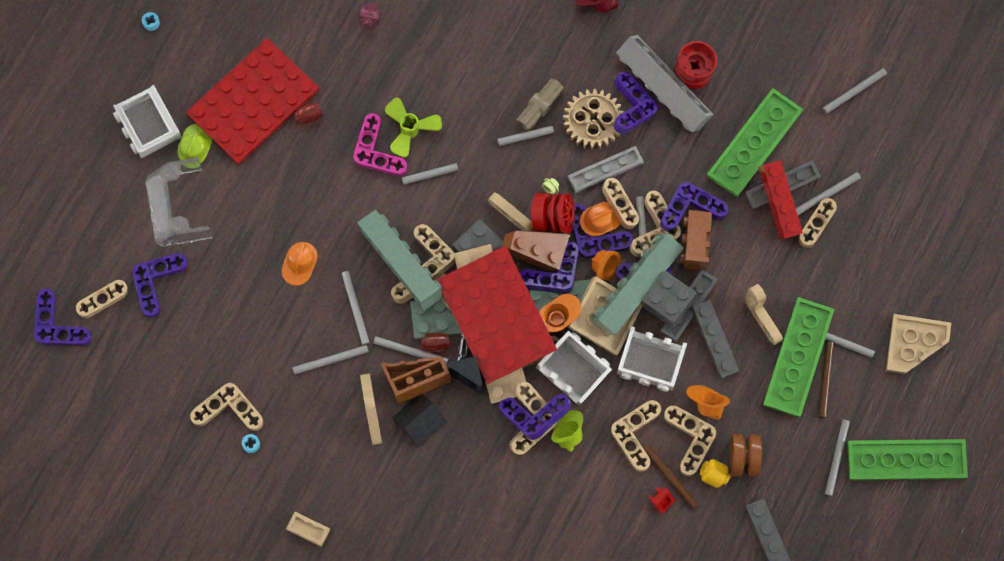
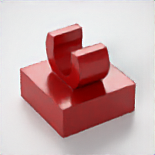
(662, 500)

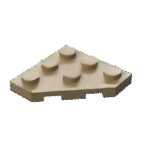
(914, 341)

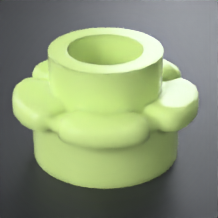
(550, 186)

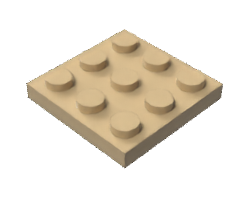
(590, 302)

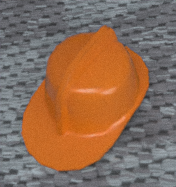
(599, 219)
(299, 263)
(605, 264)
(561, 312)
(708, 401)

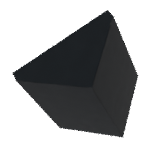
(466, 372)
(419, 419)

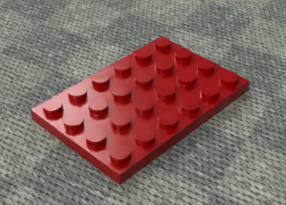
(252, 101)
(496, 314)

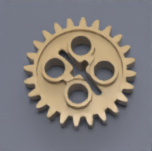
(580, 128)

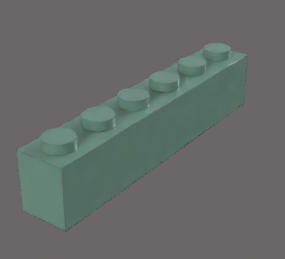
(400, 260)
(637, 284)

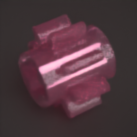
(370, 14)

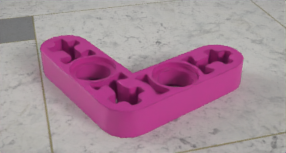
(368, 150)

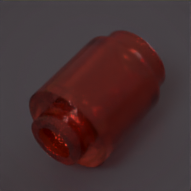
(308, 113)
(435, 342)

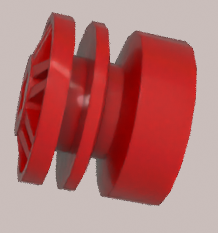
(696, 55)
(552, 212)

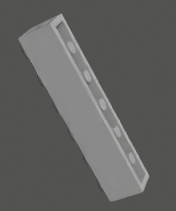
(664, 84)

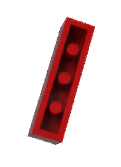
(780, 199)

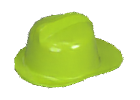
(194, 144)
(568, 430)

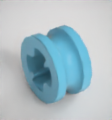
(148, 16)
(246, 440)

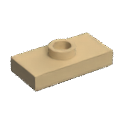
(308, 529)

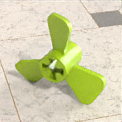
(401, 144)

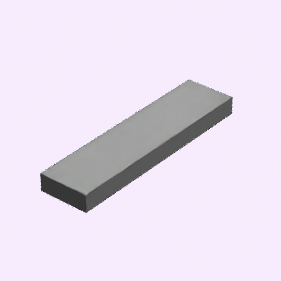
(605, 169)

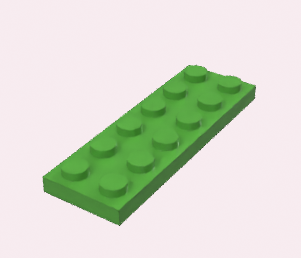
(754, 142)
(798, 357)
(907, 459)

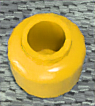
(714, 473)

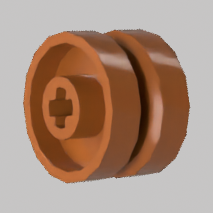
(745, 455)

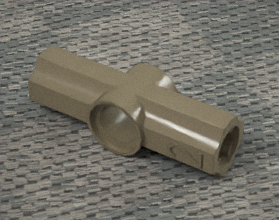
(540, 104)

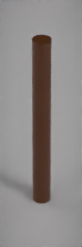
(826, 379)
(670, 476)

